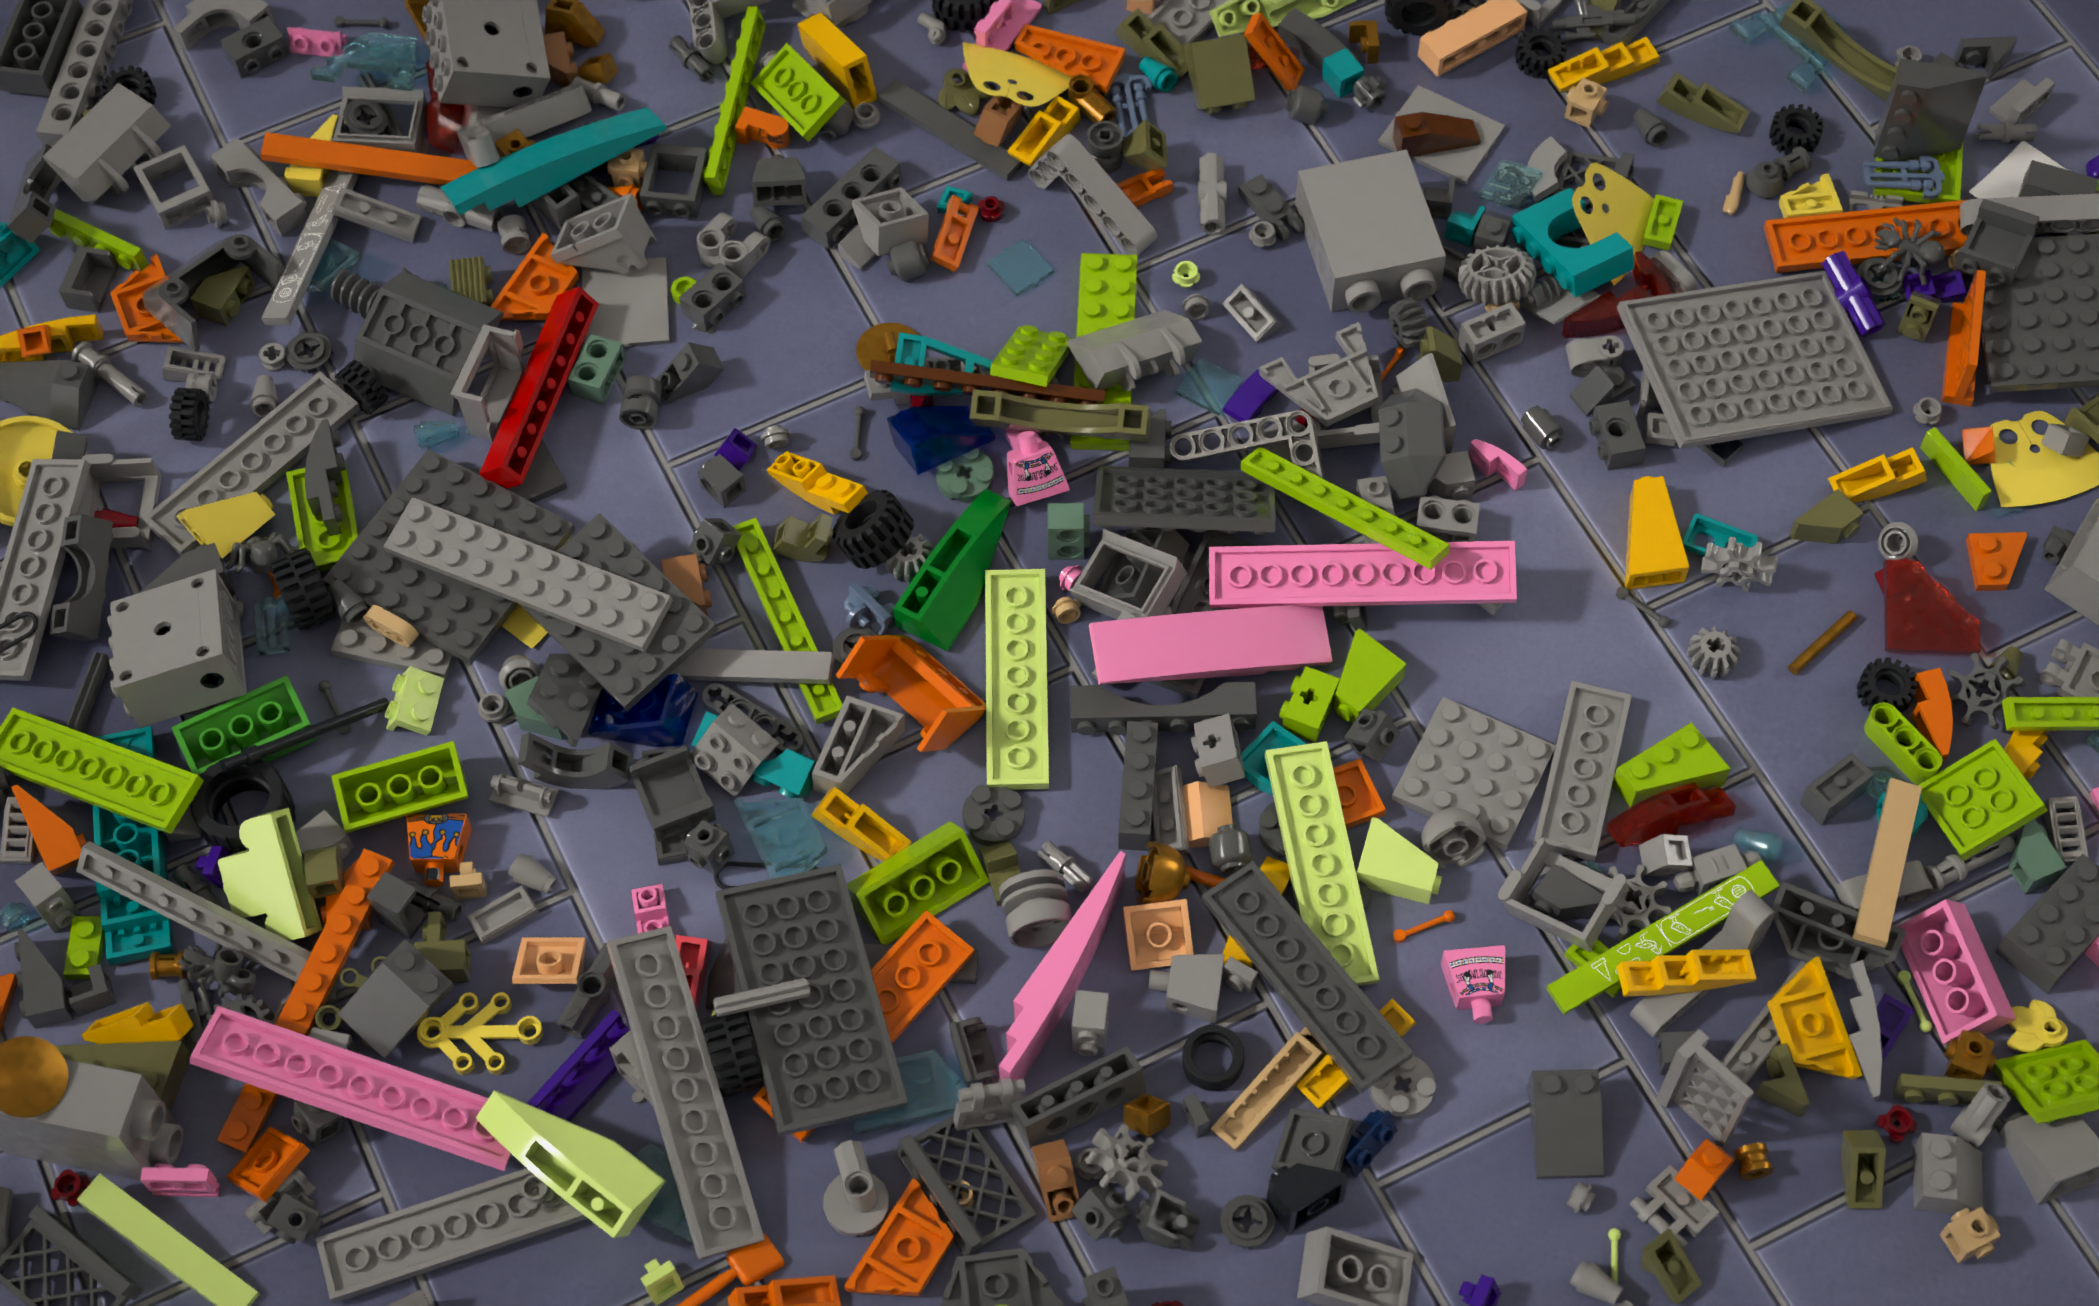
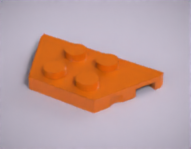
(535, 284)
(128, 300)
(904, 1249)

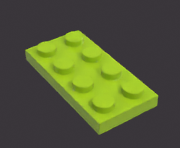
(798, 92)
(1031, 356)
(311, 529)

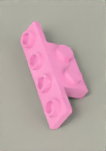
(1004, 23)

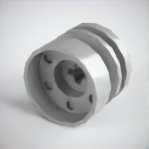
(1035, 907)

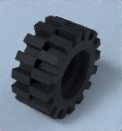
(1540, 40)
(132, 79)
(1798, 118)
(362, 386)
(189, 414)
(1892, 673)

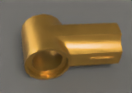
(1089, 100)

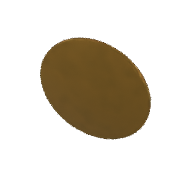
(880, 343)
(30, 1076)

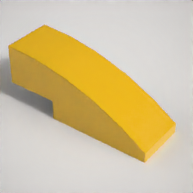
(1045, 131)
(1880, 476)
(859, 825)
(140, 1025)

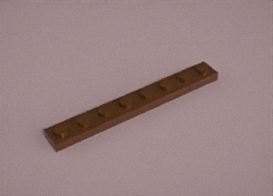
(944, 380)

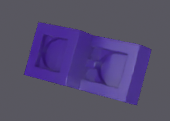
(1944, 286)
(1250, 398)
(1892, 1019)

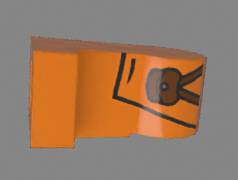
(762, 128)

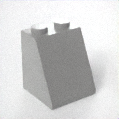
(2052, 1155)

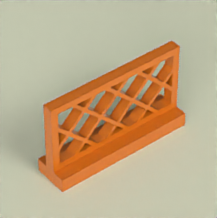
(1963, 345)

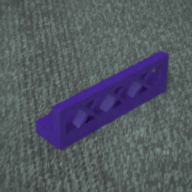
(582, 1072)

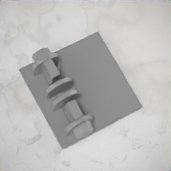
(1553, 302)

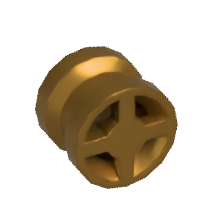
(1753, 1161)

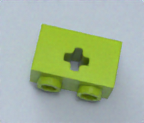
(1317, 690)

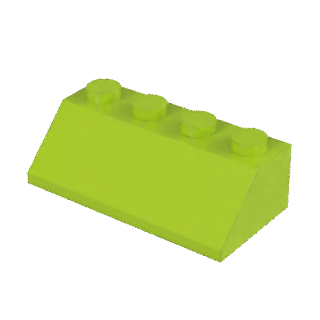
(400, 786)
(917, 879)

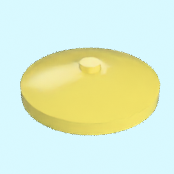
(21, 442)

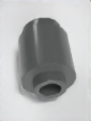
(1542, 427)

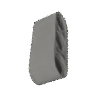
(1913, 887)

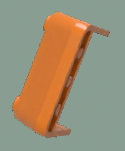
(917, 684)

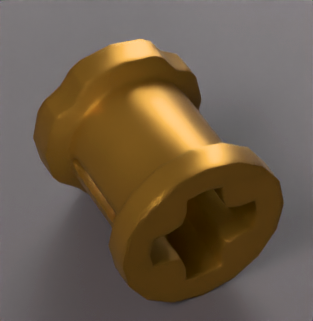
(166, 965)

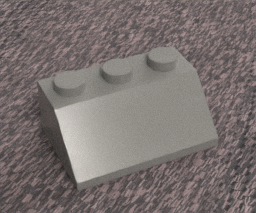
(1426, 378)

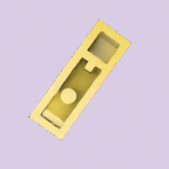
(310, 180)

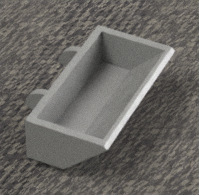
(107, 144)
(1136, 349)

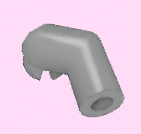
(936, 27)

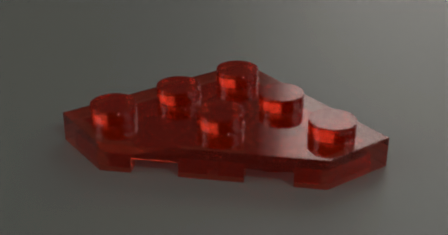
(1924, 613)

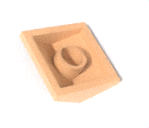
(1205, 811)
(1157, 933)
(549, 960)

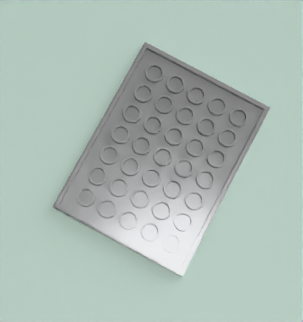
(1753, 359)

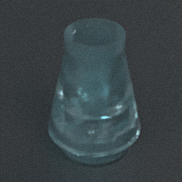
(434, 432)
(1765, 843)

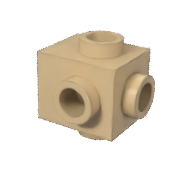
(1585, 102)
(628, 168)
(1971, 1234)

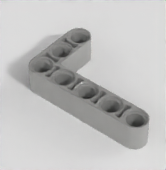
(709, 25)
(528, 118)
(1097, 191)
(1256, 438)
(1743, 929)

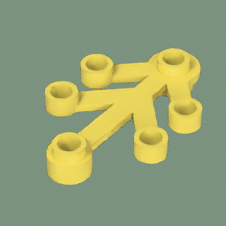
(475, 1031)

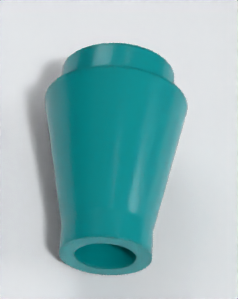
(1161, 75)

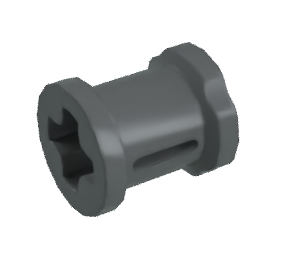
(1793, 163)

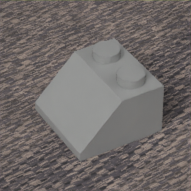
(890, 220)
(1946, 1174)

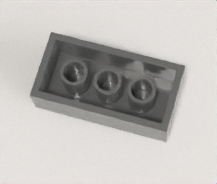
(37, 44)
(2056, 927)

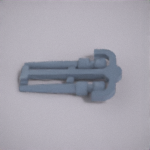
(1125, 80)
(1907, 180)

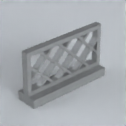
(1692, 1094)

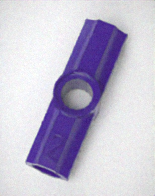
(1853, 293)

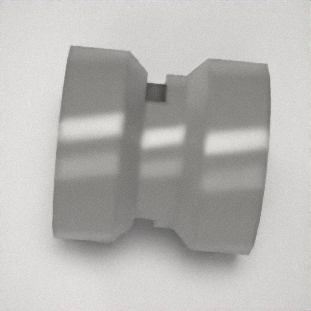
(513, 234)

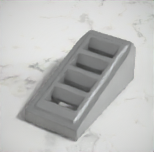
(181, 355)
(2065, 810)
(12, 815)

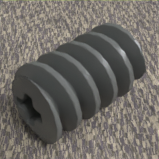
(353, 292)

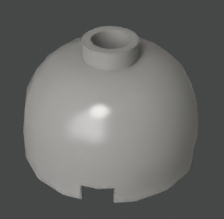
(1453, 837)

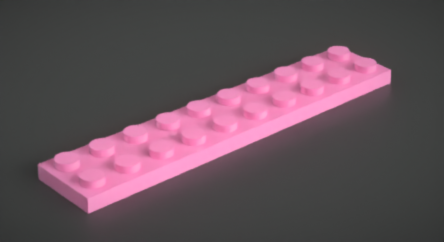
(1359, 575)
(348, 1085)

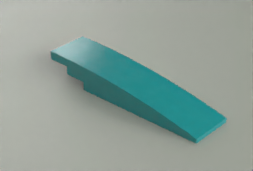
(551, 162)
(130, 927)

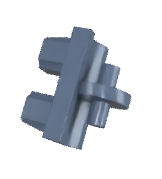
(866, 611)

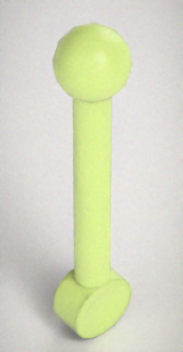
(1904, 978)
(1614, 1235)

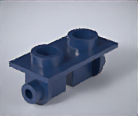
(1377, 1132)

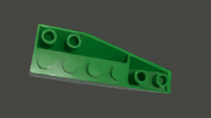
(954, 574)

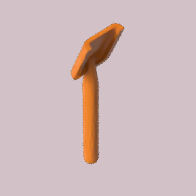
(748, 1263)

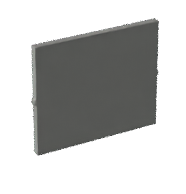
(1455, 162)
(631, 305)

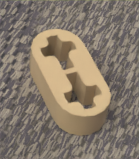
(390, 626)

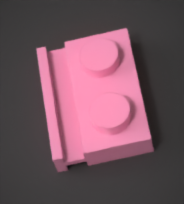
(180, 1182)

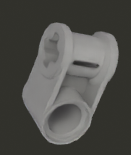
(1588, 353)

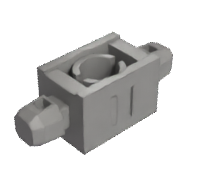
(1714, 868)

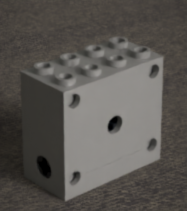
(486, 51)
(176, 648)

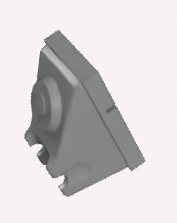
(605, 237)

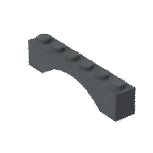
(1102, 711)

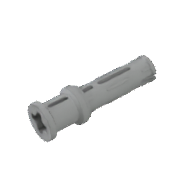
(103, 368)
(1957, 869)

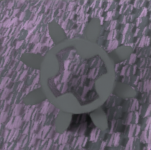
(1369, 92)

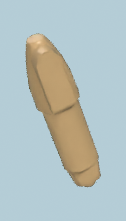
(1733, 199)

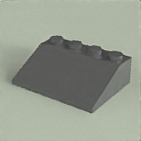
(1927, 110)

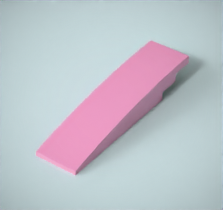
(1210, 644)
(1058, 975)

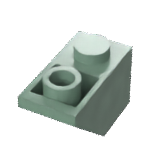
(526, 717)
(2035, 859)

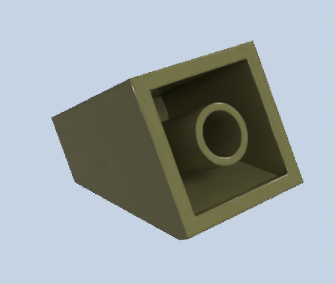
(1220, 73)

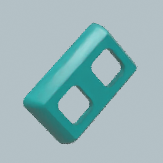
(1718, 531)

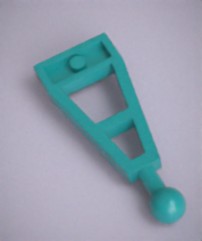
(912, 351)

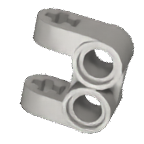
(733, 254)

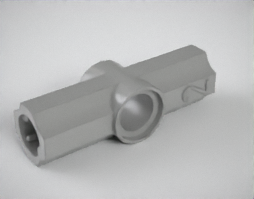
(1212, 194)
(434, 201)

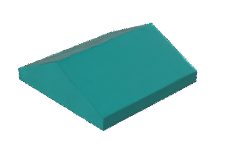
(1253, 756)

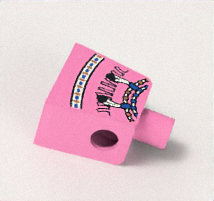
(1033, 471)
(1476, 979)

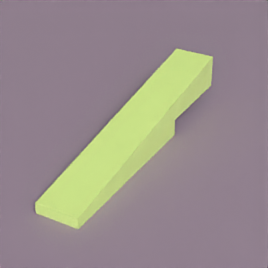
(165, 1245)

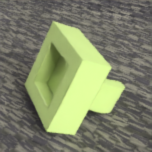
(661, 1281)

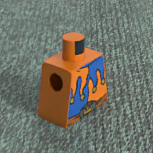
(437, 844)

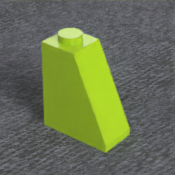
(1367, 677)

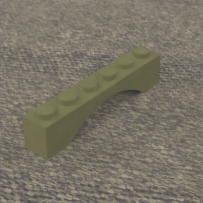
(1819, 32)
(1090, 420)

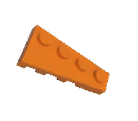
(1072, 54)

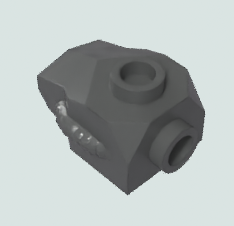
(1167, 1221)

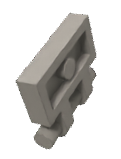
(987, 1103)
(1678, 1202)

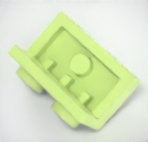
(414, 701)

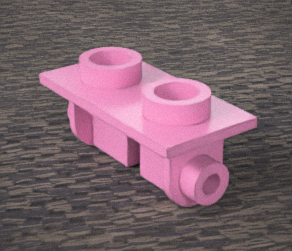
(316, 42)

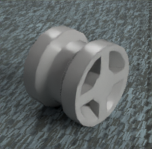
(207, 383)

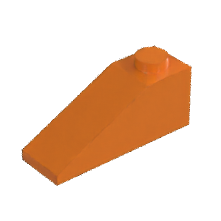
(55, 839)

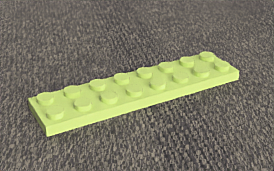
(1016, 679)
(1321, 855)

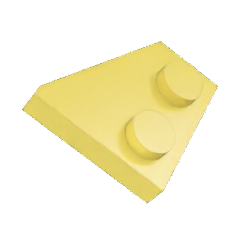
(1811, 199)

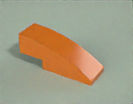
(1934, 710)
(789, 1292)

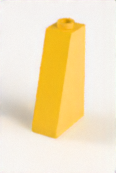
(839, 59)
(1653, 540)

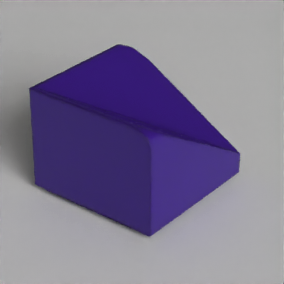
(736, 448)

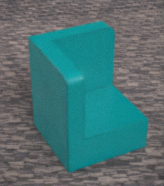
(1342, 72)
(1463, 226)

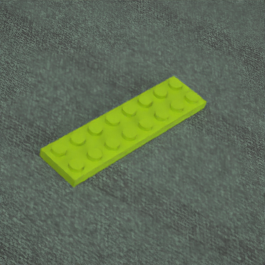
(1104, 300)
(96, 771)

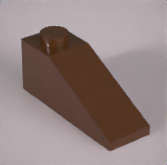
(1432, 133)

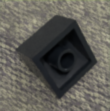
(1304, 1194)

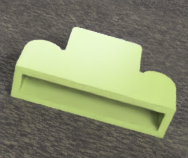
(271, 877)

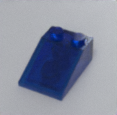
(936, 435)
(654, 721)

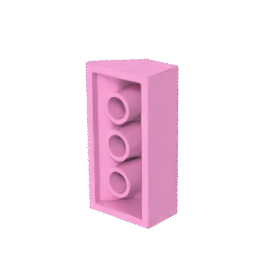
(1954, 972)

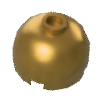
(1160, 874)

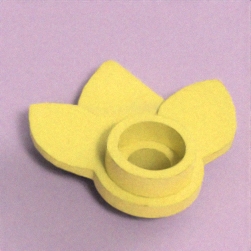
(2032, 1027)

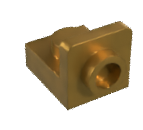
(1367, 35)

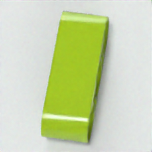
(1901, 730)

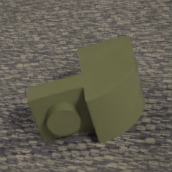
(803, 540)
(324, 871)
(448, 956)

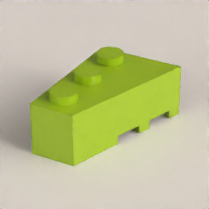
(1672, 762)

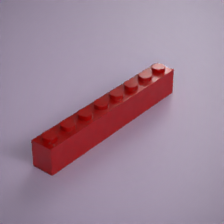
(539, 388)

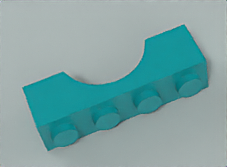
(789, 770)

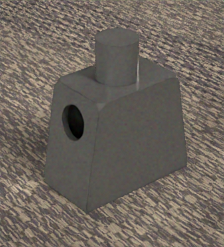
(779, 182)

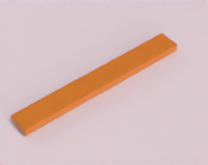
(363, 159)

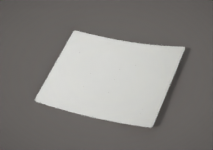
(2009, 174)

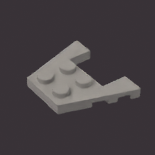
(1332, 390)

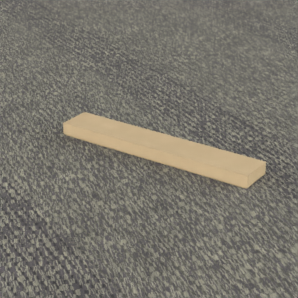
(1887, 863)

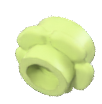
(1188, 269)

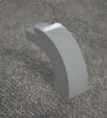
(214, 14)

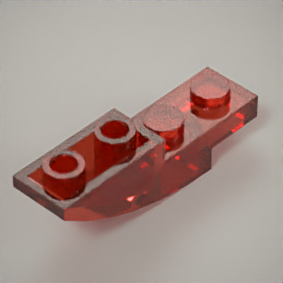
(442, 119)
(1667, 812)

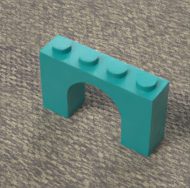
(1574, 268)

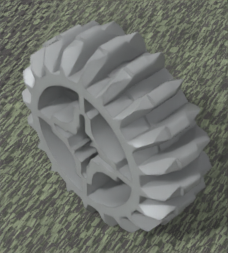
(1497, 275)

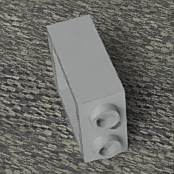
(173, 211)

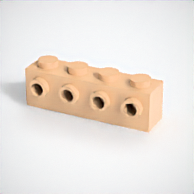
(1471, 34)

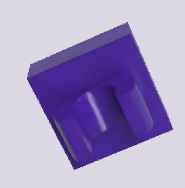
(210, 866)
(1483, 1294)

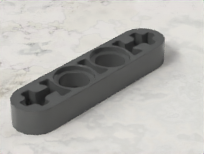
(756, 714)

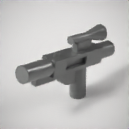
(1590, 18)
(195, 1010)

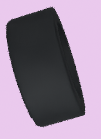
(1219, 1034)

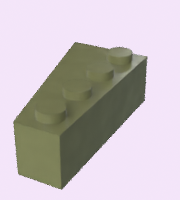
(159, 1062)

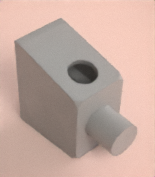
(1191, 985)

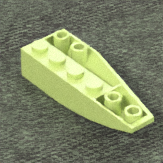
(1235, 15)
(575, 1163)

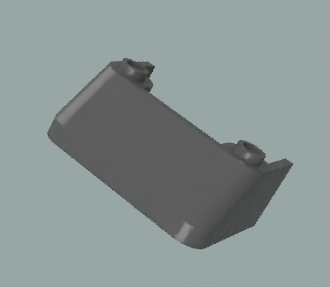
(168, 293)

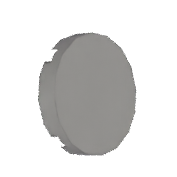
(852, 1222)

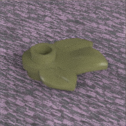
(962, 95)

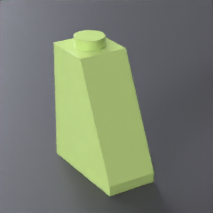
(1396, 865)

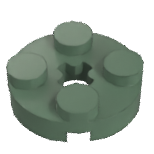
(969, 489)

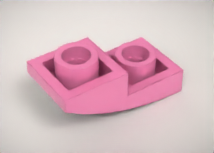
(650, 908)

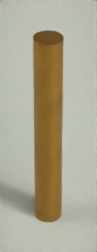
(1822, 642)

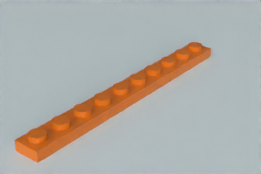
(310, 990)

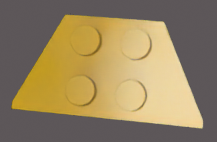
(1812, 1024)

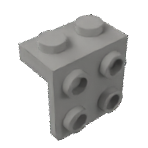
(732, 749)

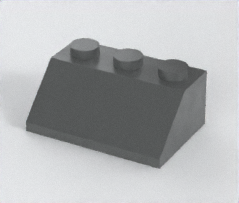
(1134, 579)

